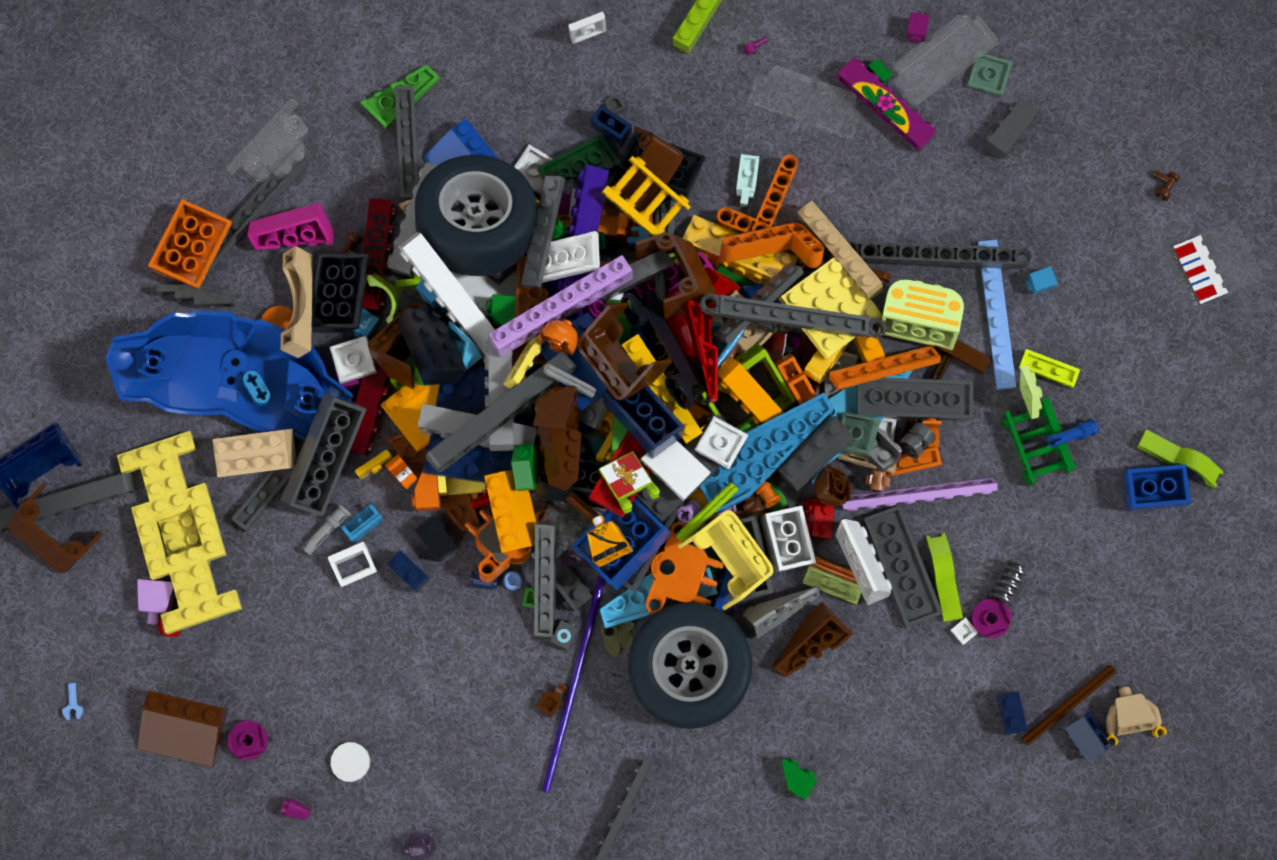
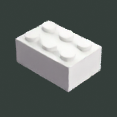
(787, 539)

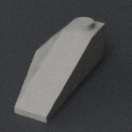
(773, 612)

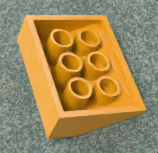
(405, 410)

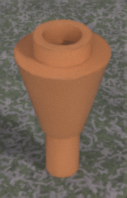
(609, 210)
(736, 352)

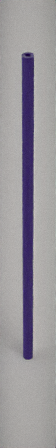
(573, 684)

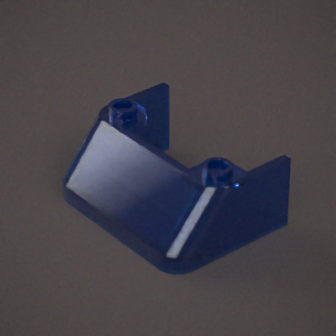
(35, 459)

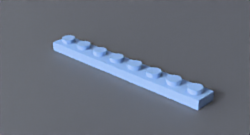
(997, 323)

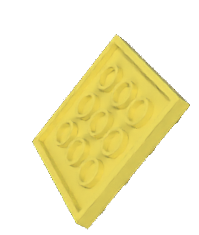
(830, 290)

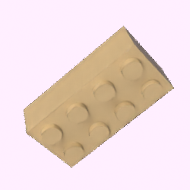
(255, 453)

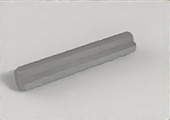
(568, 379)

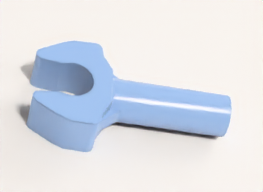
(72, 703)

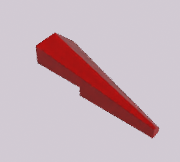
(708, 354)

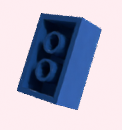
(1156, 487)

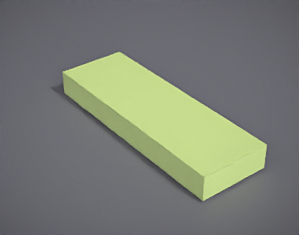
(832, 584)

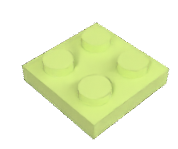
(1030, 391)

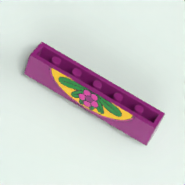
(886, 104)

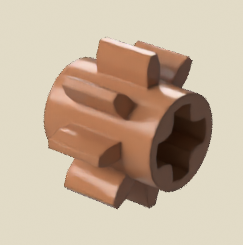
(877, 481)
(754, 504)

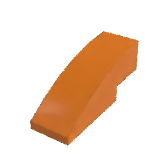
(795, 379)

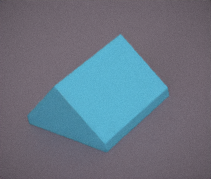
(465, 346)

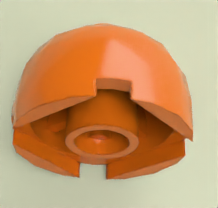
(560, 336)

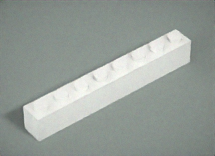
(447, 289)

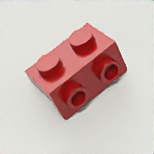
(818, 518)

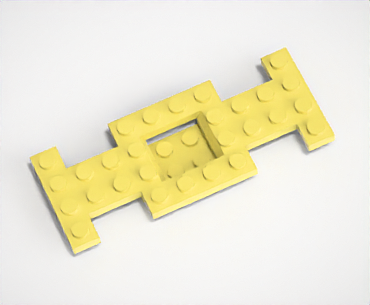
(187, 531)

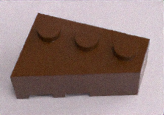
(561, 455)

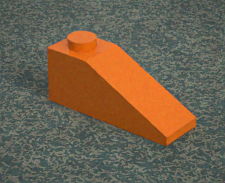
(426, 493)

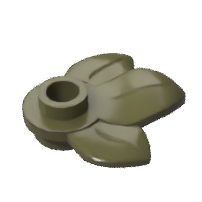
(619, 639)

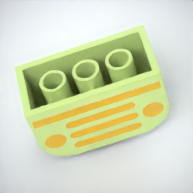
(923, 313)

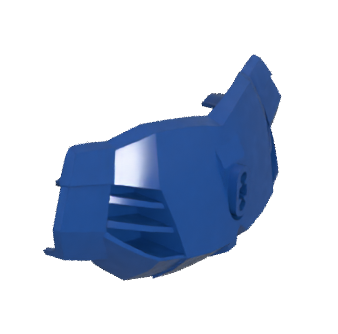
(186, 366)

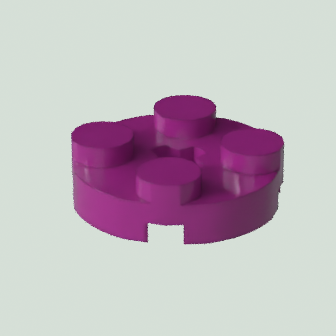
(996, 608)
(239, 733)

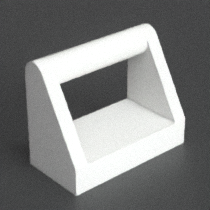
(348, 554)

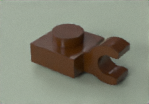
(550, 701)

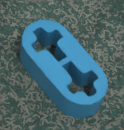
(260, 385)

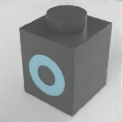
(565, 634)

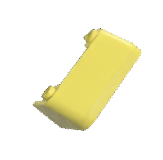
(737, 552)

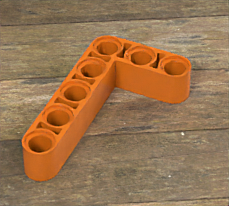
(767, 206)
(773, 240)

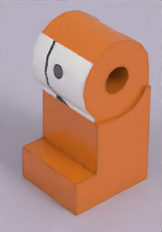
(401, 472)

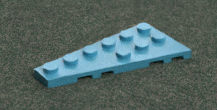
(632, 604)

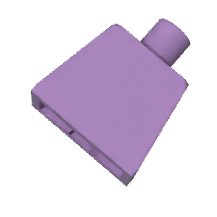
(155, 598)

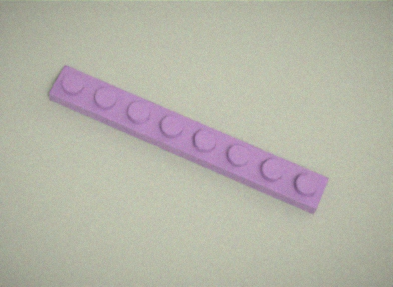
(925, 493)

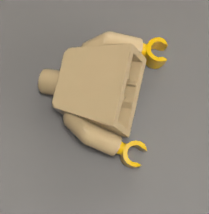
(1132, 715)

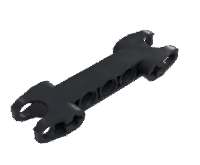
(680, 374)

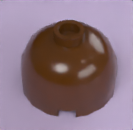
(832, 488)

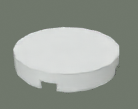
(350, 762)

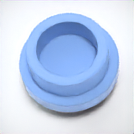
(513, 580)

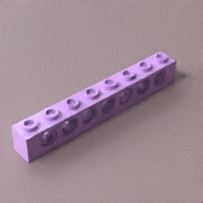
(561, 305)

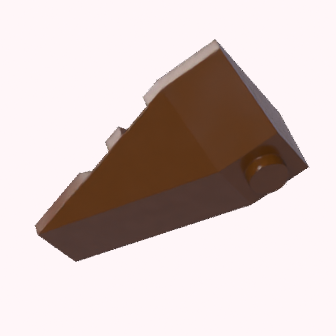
(816, 633)

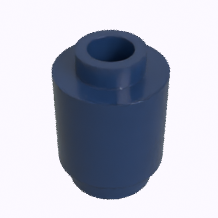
(477, 582)

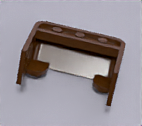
(660, 159)
(697, 281)
(391, 349)
(611, 361)
(557, 411)
(58, 558)

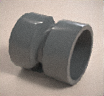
(916, 440)

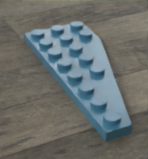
(766, 450)

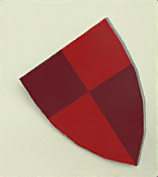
(776, 347)

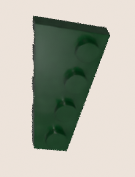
(593, 153)

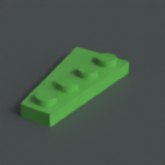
(383, 104)

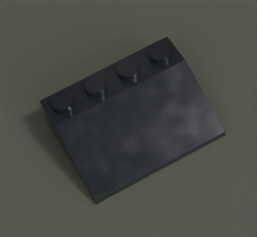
(682, 180)
(339, 292)

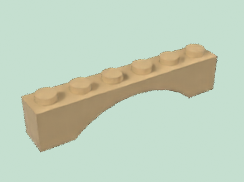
(836, 244)
(298, 270)

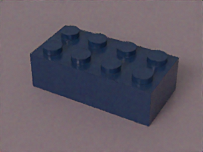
(646, 420)

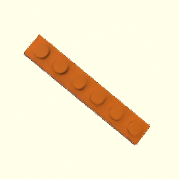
(884, 367)

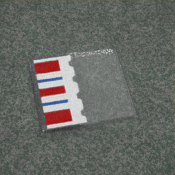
(1216, 263)

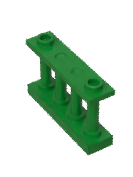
(1051, 427)

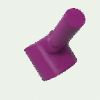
(750, 46)
(796, 342)

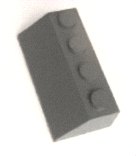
(815, 452)

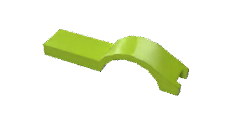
(375, 280)
(1175, 455)
(945, 578)

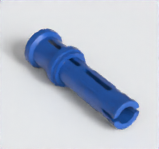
(1079, 431)

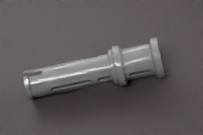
(332, 522)

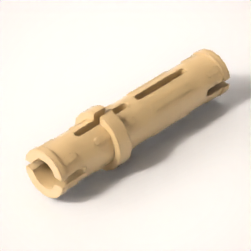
(846, 457)

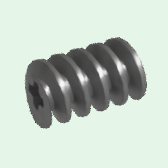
(1009, 582)

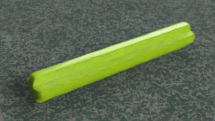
(700, 518)

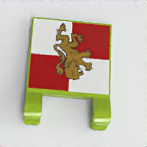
(626, 478)

